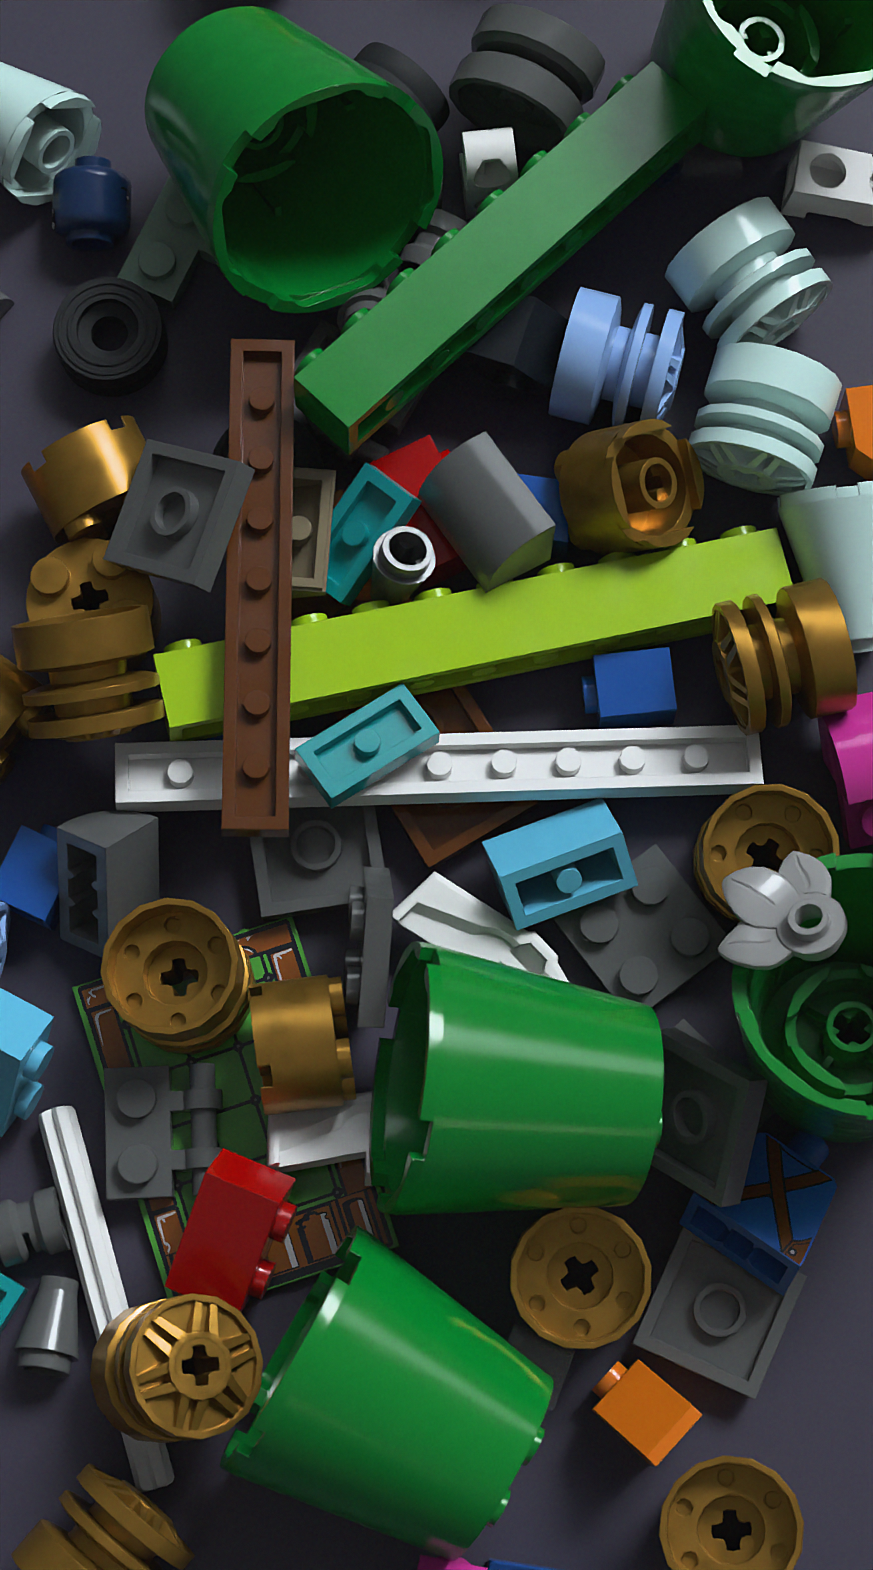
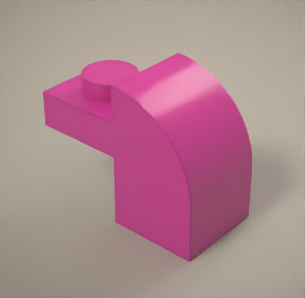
(849, 758)

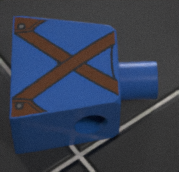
(777, 1212)

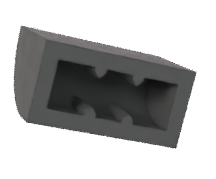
(487, 513)
(104, 873)

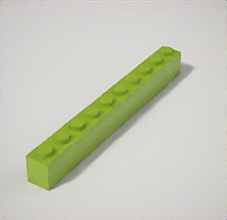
(488, 635)

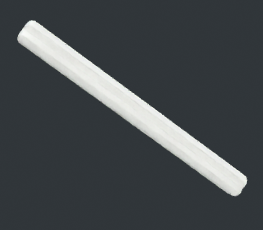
(95, 1262)

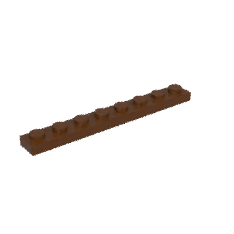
(259, 594)

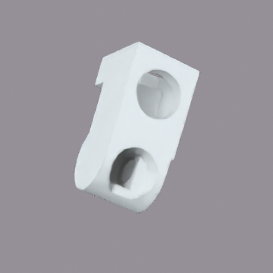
(486, 165)
(829, 183)

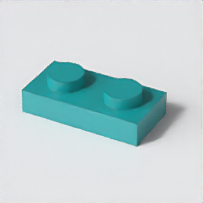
(360, 517)
(367, 745)

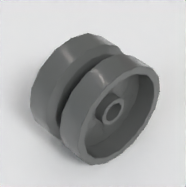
(526, 75)

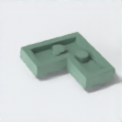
(166, 250)

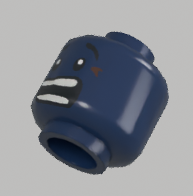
(91, 204)

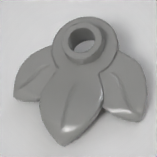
(774, 908)

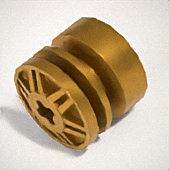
(797, 653)
(88, 672)
(753, 818)
(150, 955)
(568, 1314)
(141, 1376)
(739, 1486)
(113, 1534)

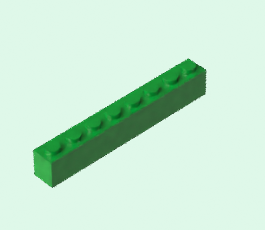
(497, 257)

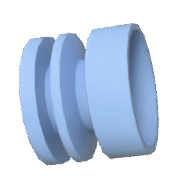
(616, 362)

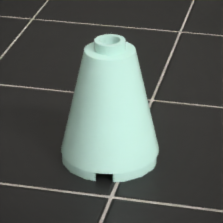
(41, 133)
(834, 541)

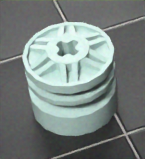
(747, 278)
(764, 418)

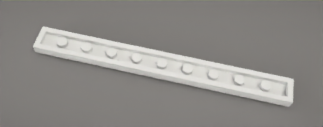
(474, 769)

